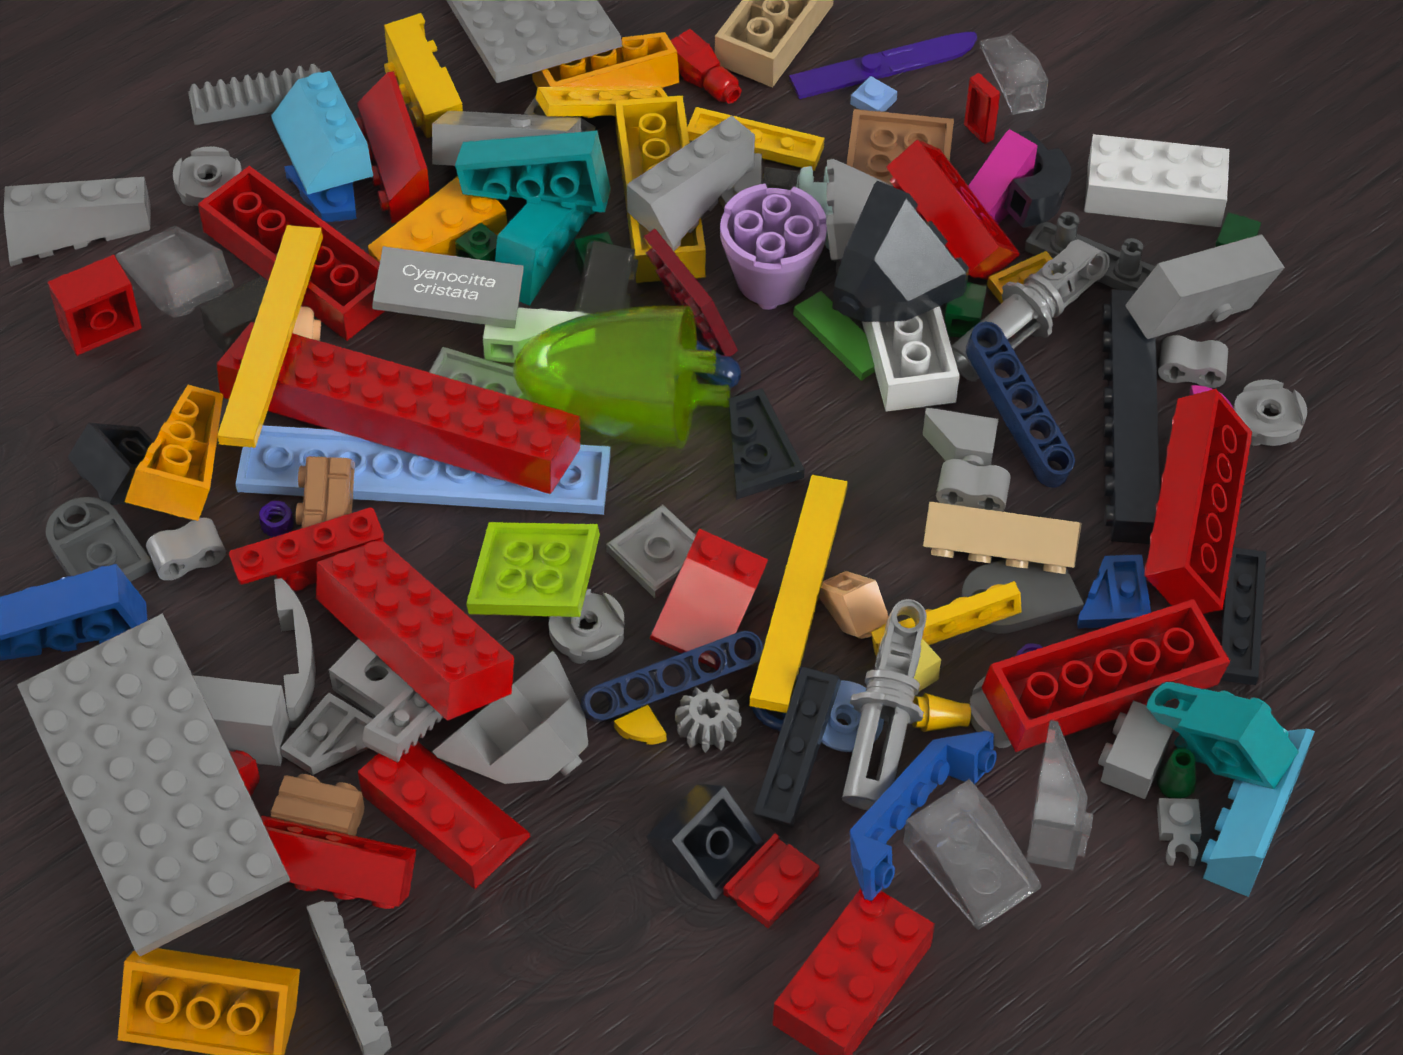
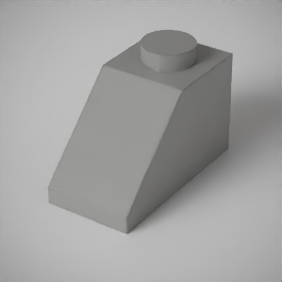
(961, 435)

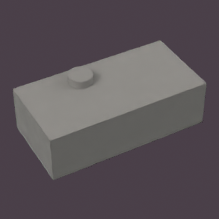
(464, 126)
(1204, 286)
(248, 716)

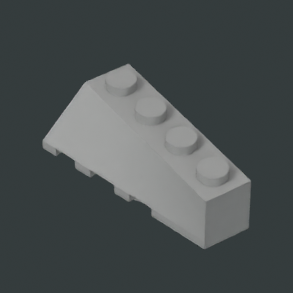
(691, 181)
(72, 213)

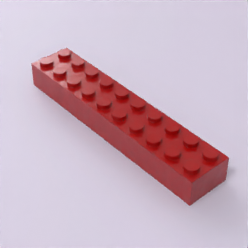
(417, 412)

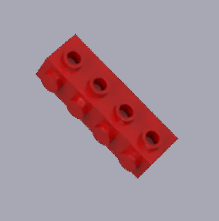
(343, 863)

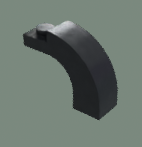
(1039, 196)

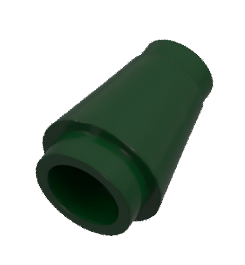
(1178, 775)

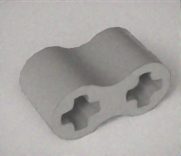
(1193, 361)
(973, 485)
(185, 549)

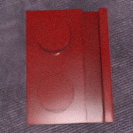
(771, 880)

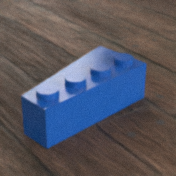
(69, 612)

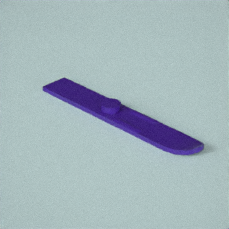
(882, 64)

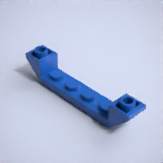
(955, 756)

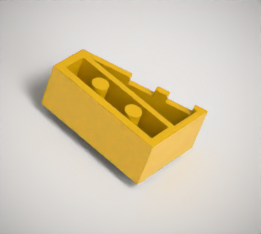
(419, 76)

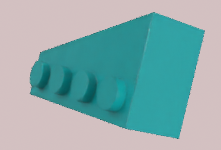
(537, 168)
(538, 241)

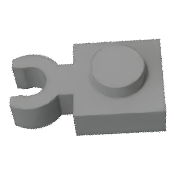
(1181, 825)

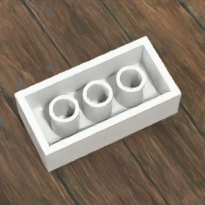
(1157, 180)
(913, 361)

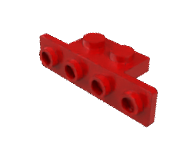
(296, 553)

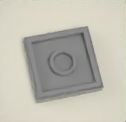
(653, 549)

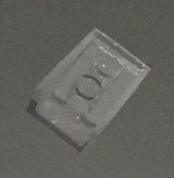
(177, 270)
(1059, 815)
(971, 854)

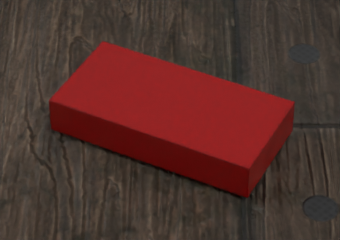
(982, 108)

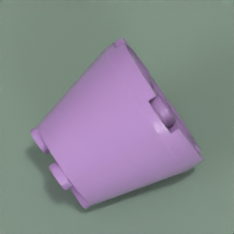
(772, 242)

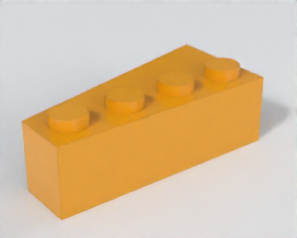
(639, 62)
(442, 221)
(181, 459)

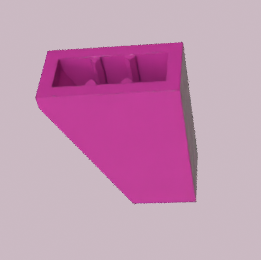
(1010, 160)

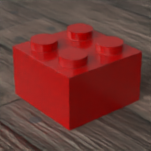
(95, 304)

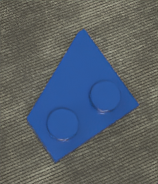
(329, 204)
(1116, 593)

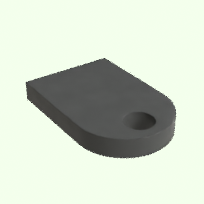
(96, 540)
(1043, 594)

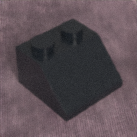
(109, 457)
(706, 839)

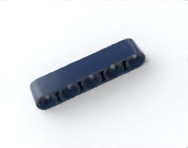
(1021, 388)
(687, 666)

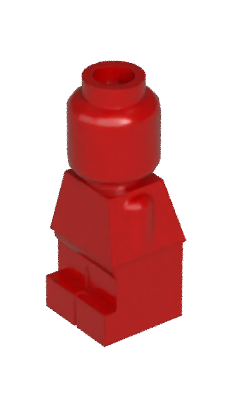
(702, 68)

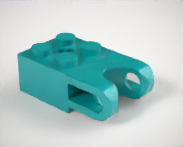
(1226, 732)

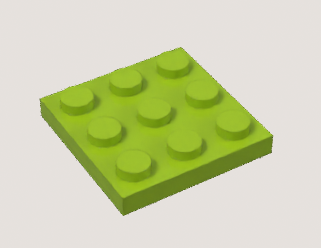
(533, 569)

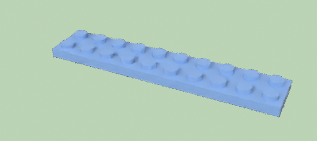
(405, 477)

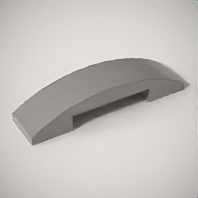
(298, 686)

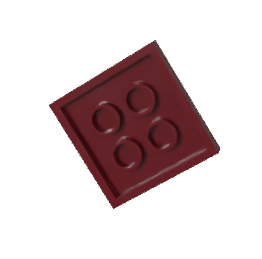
(687, 291)

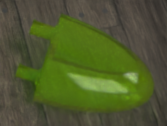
(623, 373)

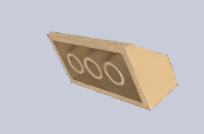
(1002, 535)

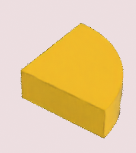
(641, 726)

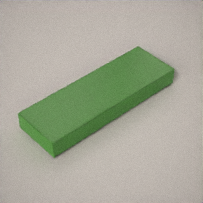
(837, 333)

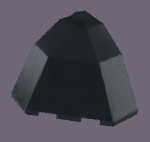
(895, 262)

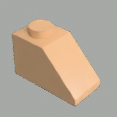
(854, 603)

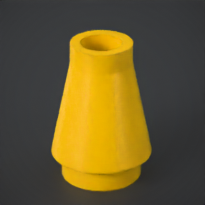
(941, 713)

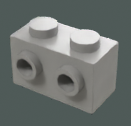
(1137, 751)

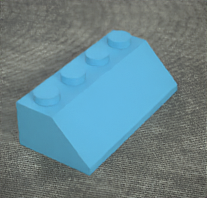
(321, 134)
(1251, 825)

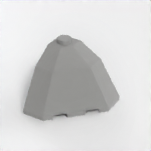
(847, 195)
(525, 733)

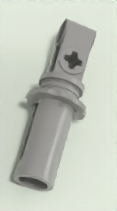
(1043, 296)
(887, 697)

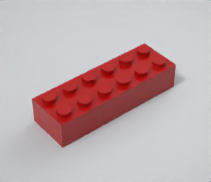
(250, 221)
(1199, 502)
(415, 629)
(1102, 673)

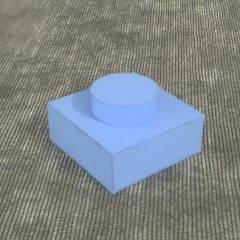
(873, 96)

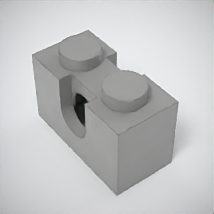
(355, 679)

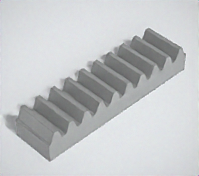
(244, 97)
(400, 725)
(349, 978)

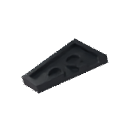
(760, 446)

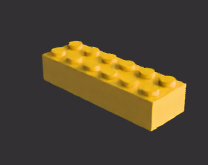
(646, 135)

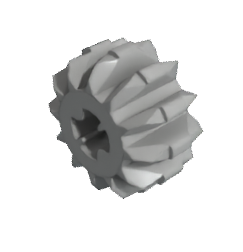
(708, 718)

